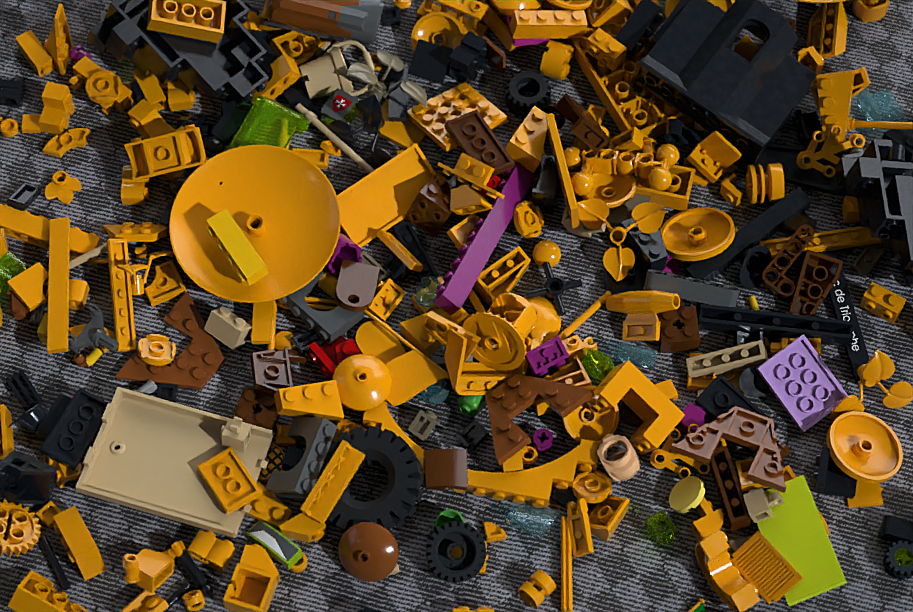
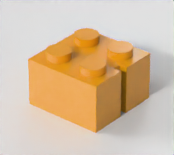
(252, 592)

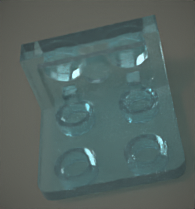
(880, 106)

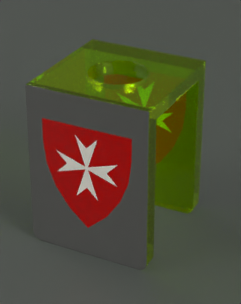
(339, 107)

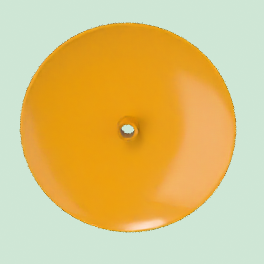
(262, 187)

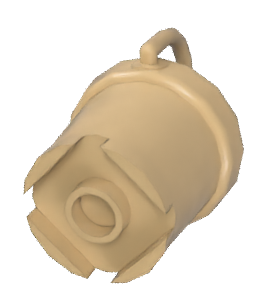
(329, 72)

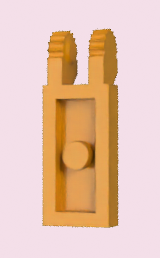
(579, 528)

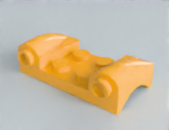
(166, 153)

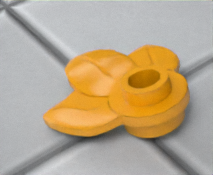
(62, 190)

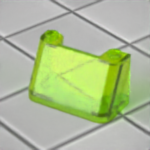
(269, 125)

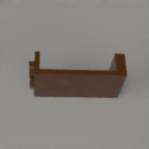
(585, 125)

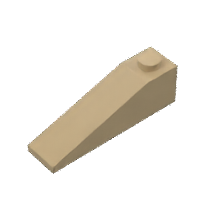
(728, 360)

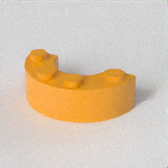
(148, 121)
(722, 575)

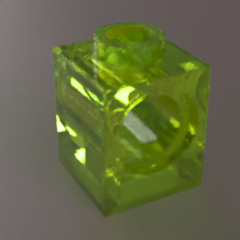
(597, 364)
(661, 520)

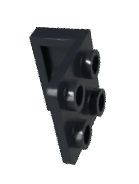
(831, 479)

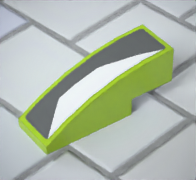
(275, 543)

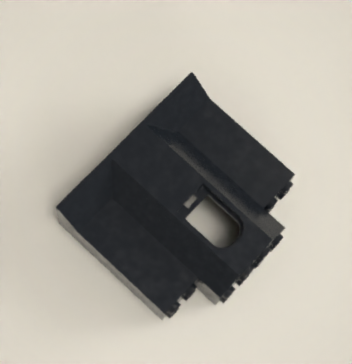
(716, 85)

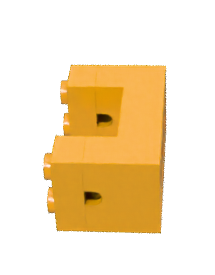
(632, 387)

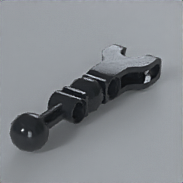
(219, 138)

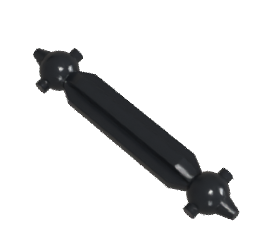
(192, 570)

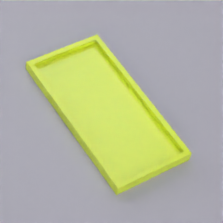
(803, 541)

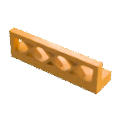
(332, 482)

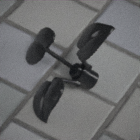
(367, 110)

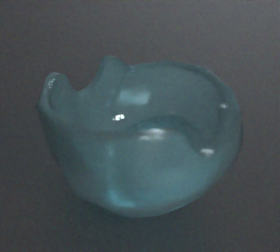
(426, 291)
(436, 393)

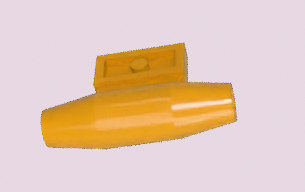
(642, 311)

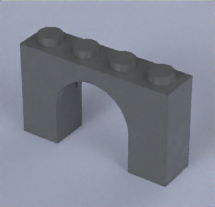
(327, 324)
(300, 480)

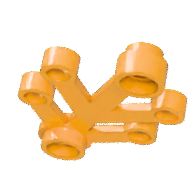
(827, 150)
(668, 456)

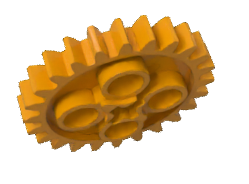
(22, 530)

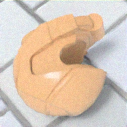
(621, 464)

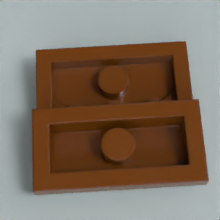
(445, 469)

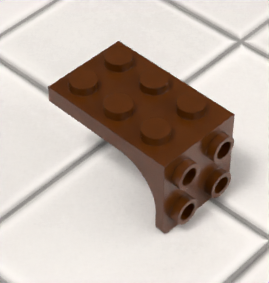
(432, 203)

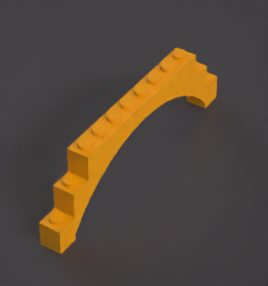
(521, 487)

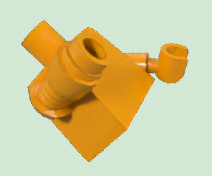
(633, 141)
(151, 568)

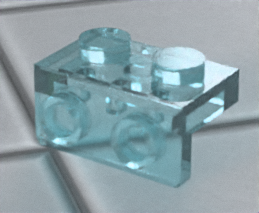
(637, 355)

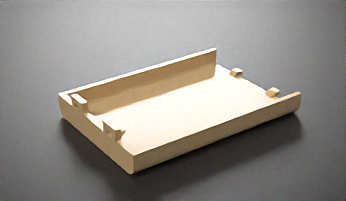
(160, 459)

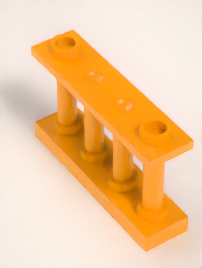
(468, 7)

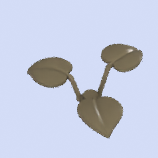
(377, 87)

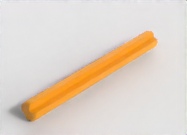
(566, 567)

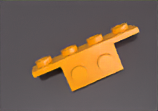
(472, 171)

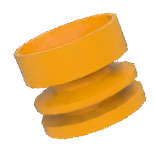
(765, 183)

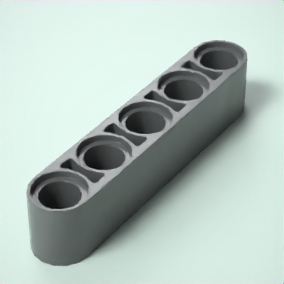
(692, 288)

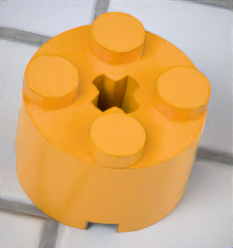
(870, 9)
(556, 60)

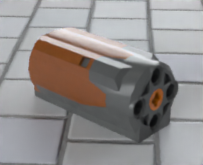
(328, 18)

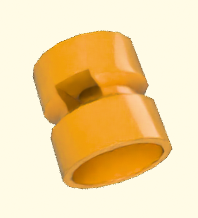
(539, 586)

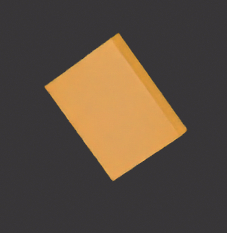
(607, 515)

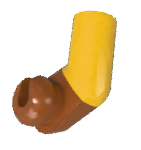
(83, 361)

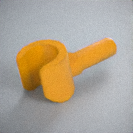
(141, 252)

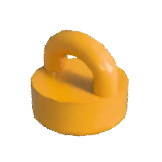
(193, 598)

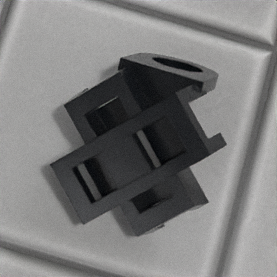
(199, 121)

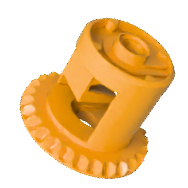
(506, 328)

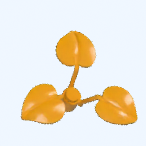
(619, 260)
(137, 281)
(877, 368)

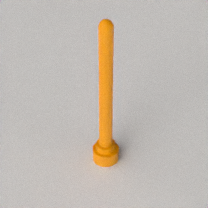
(852, 124)

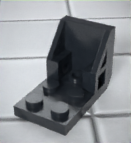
(26, 479)

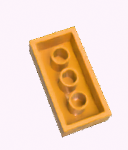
(188, 18)

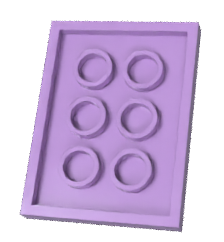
(802, 383)

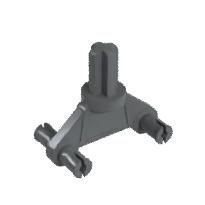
(92, 334)

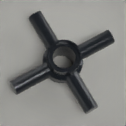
(553, 282)

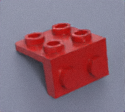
(325, 356)

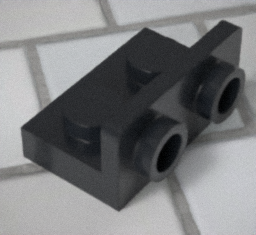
(806, 125)

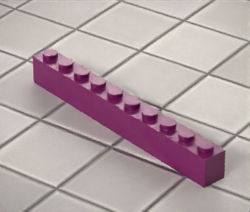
(482, 240)

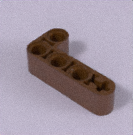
(789, 258)

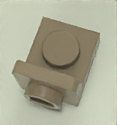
(423, 424)

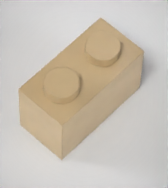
(227, 327)

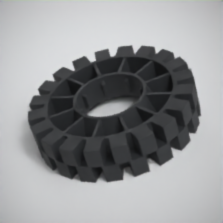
(403, 480)

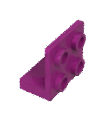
(547, 355)

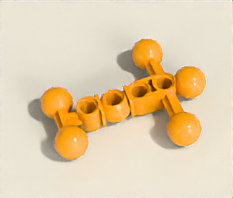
(626, 163)

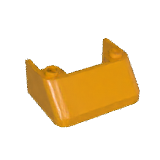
(475, 377)

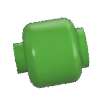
(471, 404)

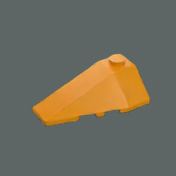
(297, 46)

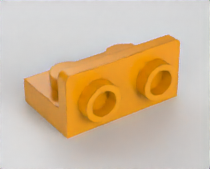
(386, 299)
(146, 602)

